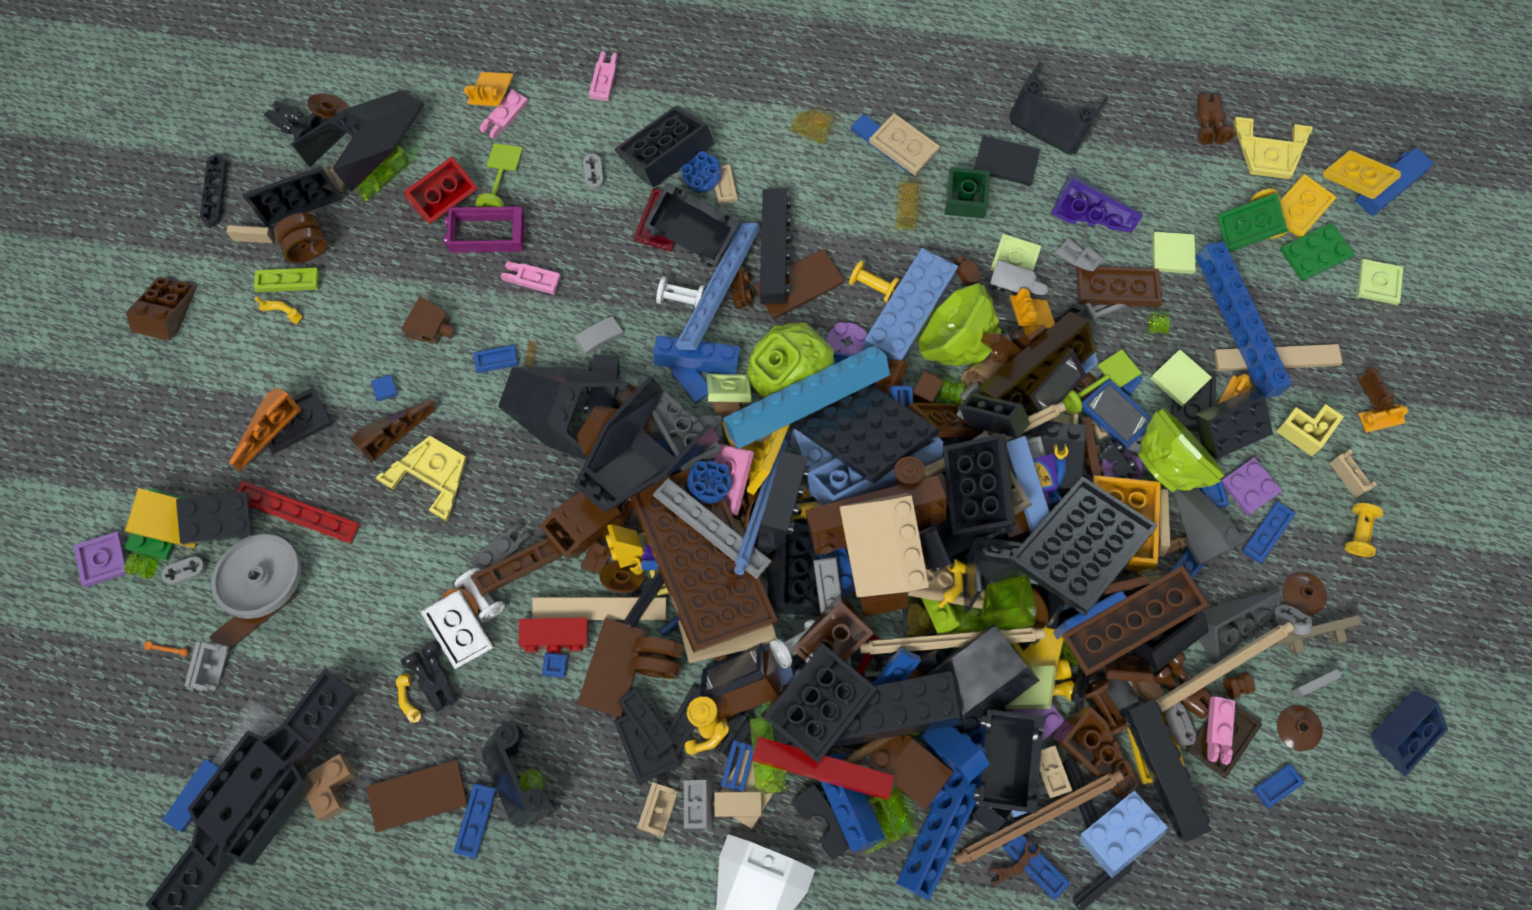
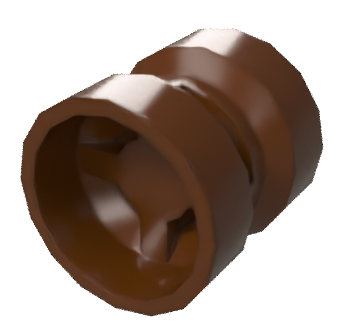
(1238, 685)

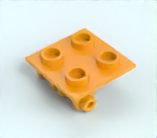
(488, 89)
(1031, 310)

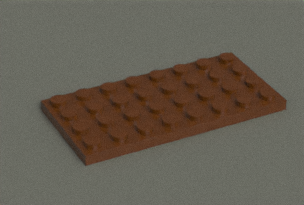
(700, 578)

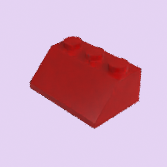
(439, 190)

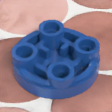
(702, 172)
(709, 481)

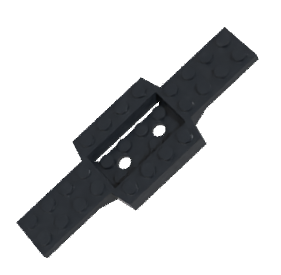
(235, 788)

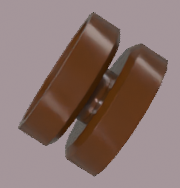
(300, 238)
(657, 657)

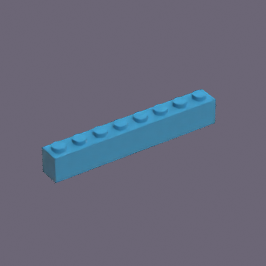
(806, 396)

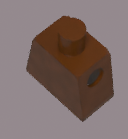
(427, 323)

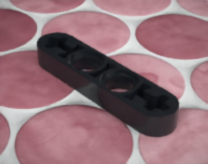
(216, 190)

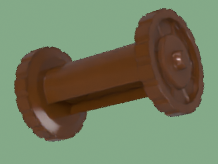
(909, 471)
(1106, 706)

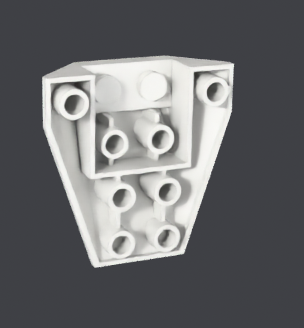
(759, 878)

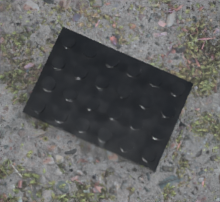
(867, 431)
(1083, 545)

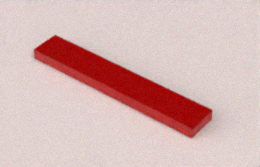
(300, 513)
(827, 770)

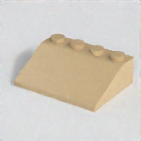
(884, 546)

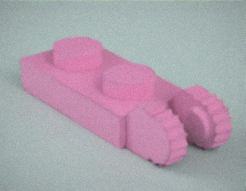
(603, 77)
(504, 114)
(532, 277)
(1220, 729)

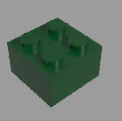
(967, 192)

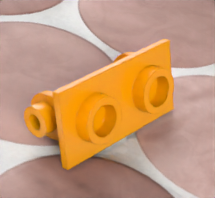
(1236, 387)
(1377, 420)

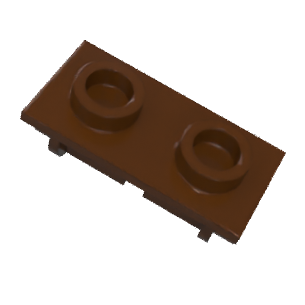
(744, 295)
(1375, 390)

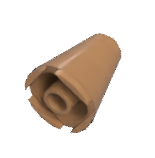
(981, 371)

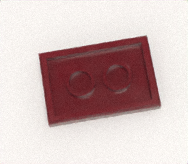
(642, 236)

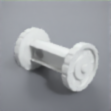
(679, 293)
(485, 604)
(783, 651)

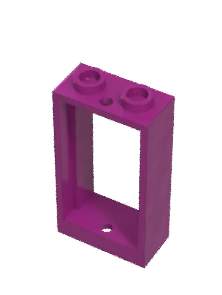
(485, 214)

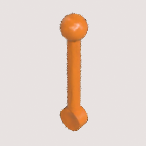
(149, 646)

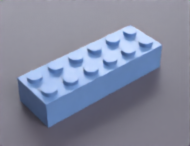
(911, 305)
(839, 482)

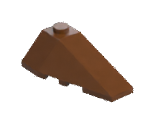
(384, 433)
(1090, 742)

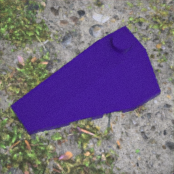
(1087, 203)

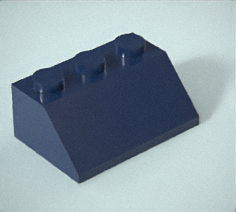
(1410, 731)

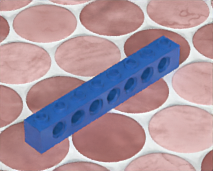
(1243, 320)
(940, 832)

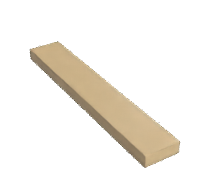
(1290, 356)
(595, 608)

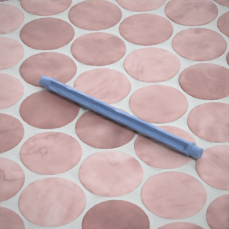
(754, 524)

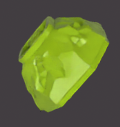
(958, 326)
(786, 357)
(1176, 455)

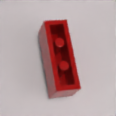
(553, 634)

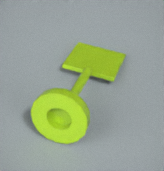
(502, 158)
(1116, 368)

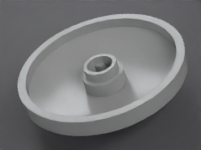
(256, 576)

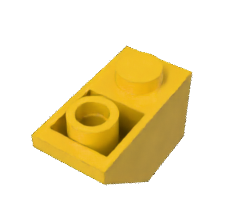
(625, 545)

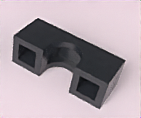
(813, 803)

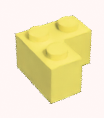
(1309, 432)

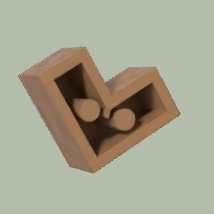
(326, 779)

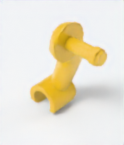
(268, 305)
(952, 593)
(409, 710)
(719, 733)

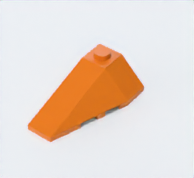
(268, 421)

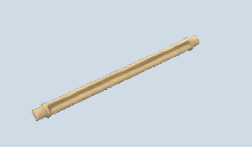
(1035, 420)
(945, 641)
(1224, 666)

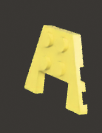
(1271, 156)
(434, 465)

